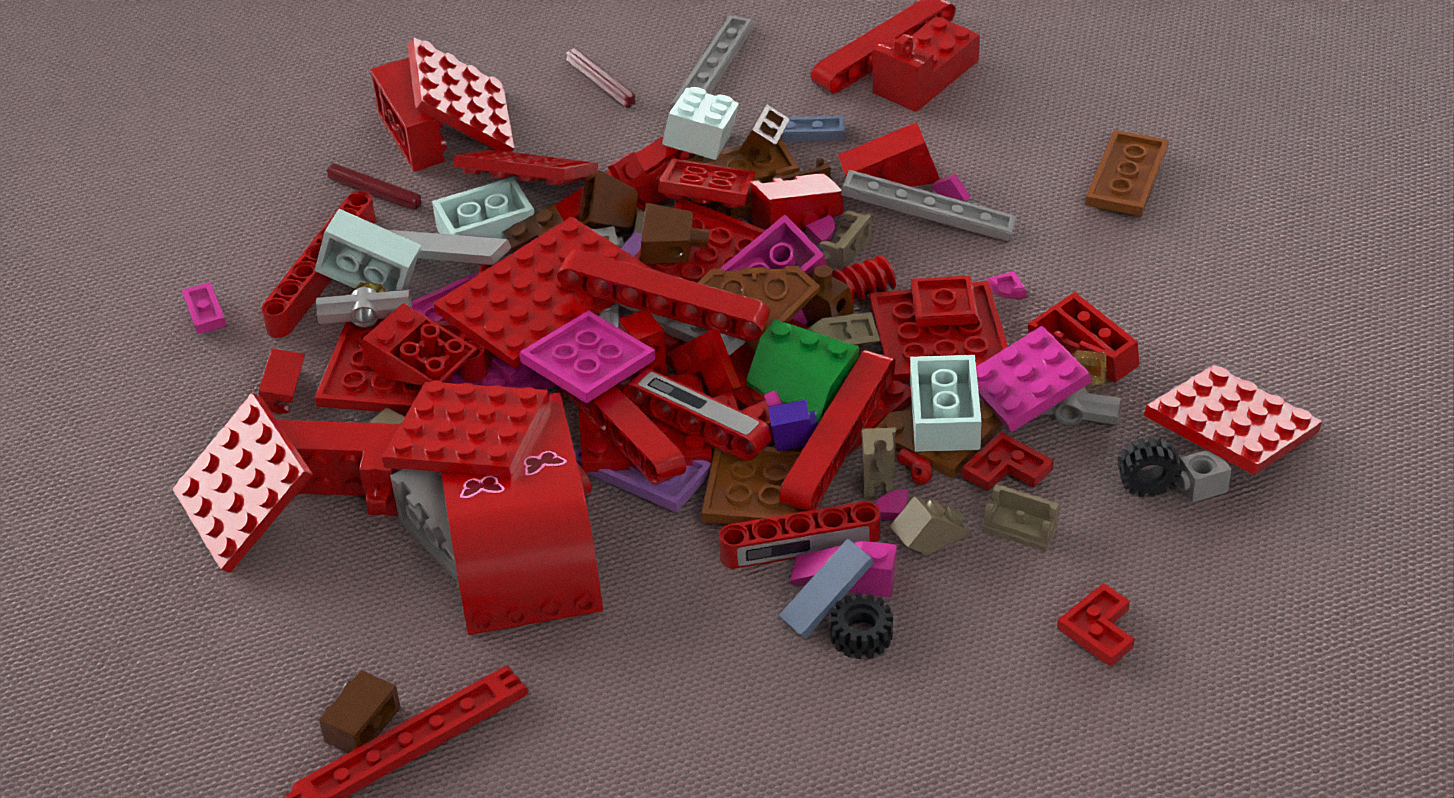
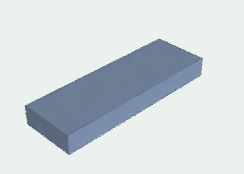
(814, 129)
(826, 588)

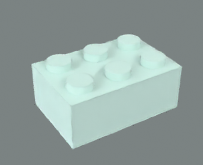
(700, 123)
(483, 210)
(366, 253)
(945, 403)

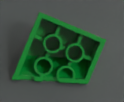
(801, 365)

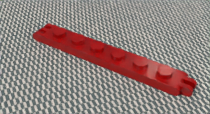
(412, 737)

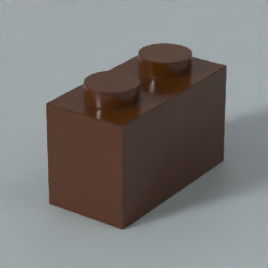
(359, 712)

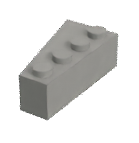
(424, 513)

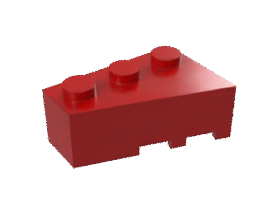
(894, 157)
(800, 199)
(1084, 328)

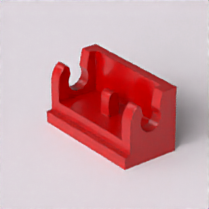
(281, 379)

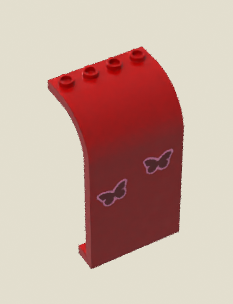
(525, 538)

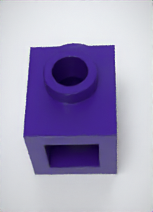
(792, 424)

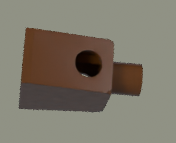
(608, 203)
(669, 235)
(832, 299)

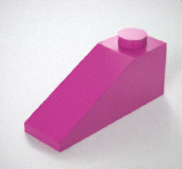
(876, 581)

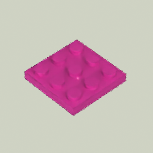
(587, 356)
(1029, 378)

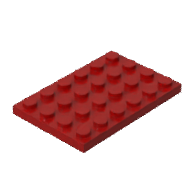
(521, 296)

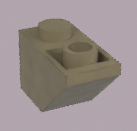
(929, 525)

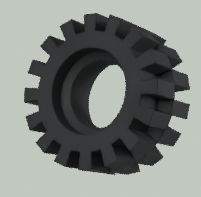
(1147, 454)
(861, 641)

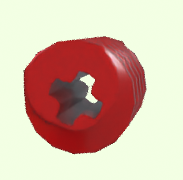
(867, 276)

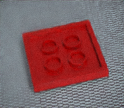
(706, 183)

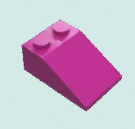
(779, 247)

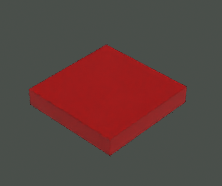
(944, 301)

